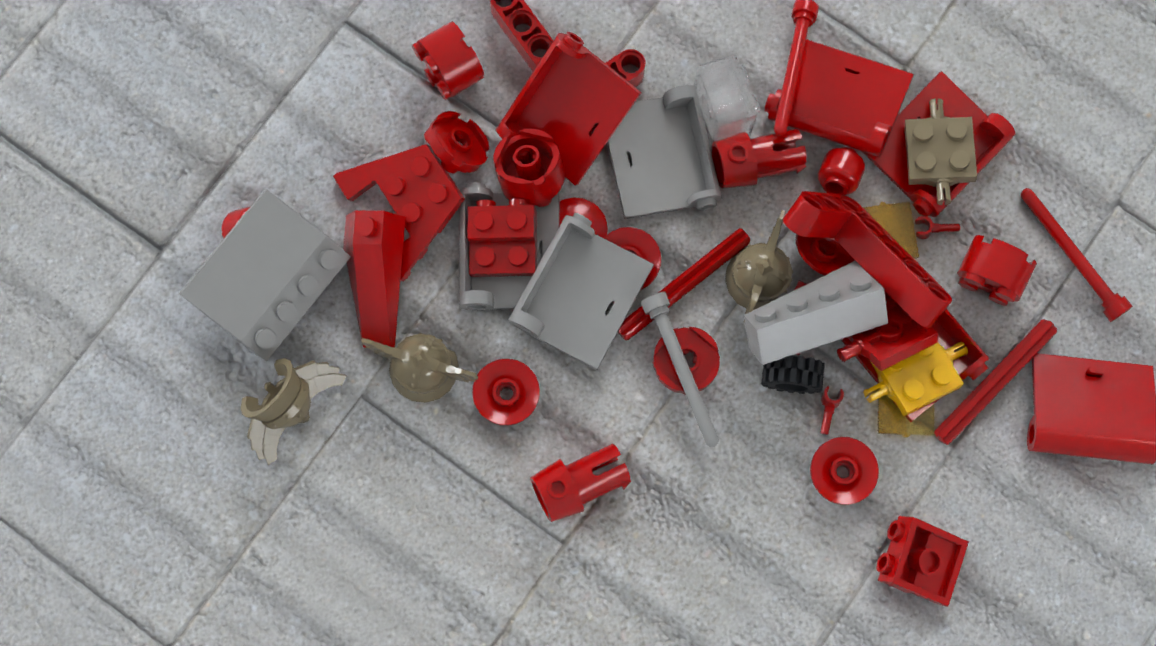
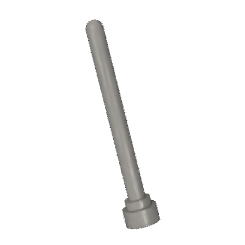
(657, 308)

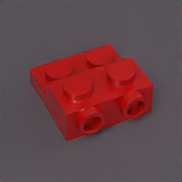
(502, 239)
(922, 560)

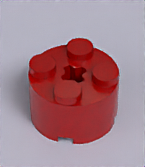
(449, 60)
(529, 167)
(996, 269)

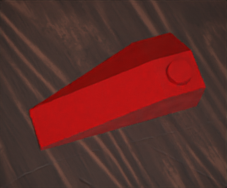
(374, 271)

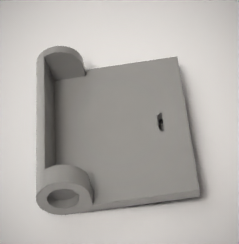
(667, 156)
(575, 288)
(498, 292)

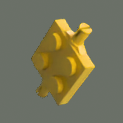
(919, 378)

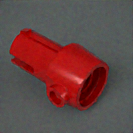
(745, 160)
(567, 488)

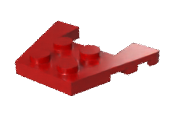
(415, 189)

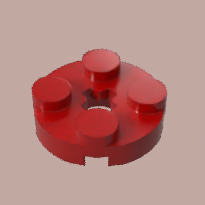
(444, 138)
(705, 359)

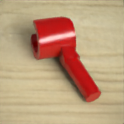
(934, 227)
(830, 406)

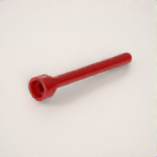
(804, 15)
(1112, 303)

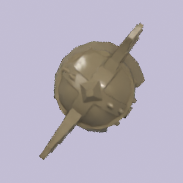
(759, 272)
(421, 367)
(286, 403)

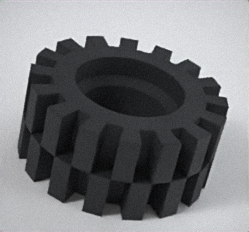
(794, 375)

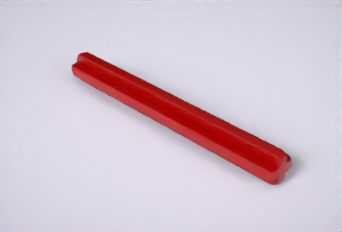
(689, 279)
(995, 381)

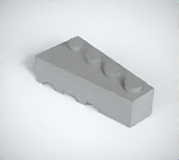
(817, 314)

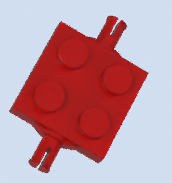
(891, 341)

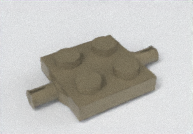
(940, 151)

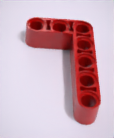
(538, 38)
(873, 249)

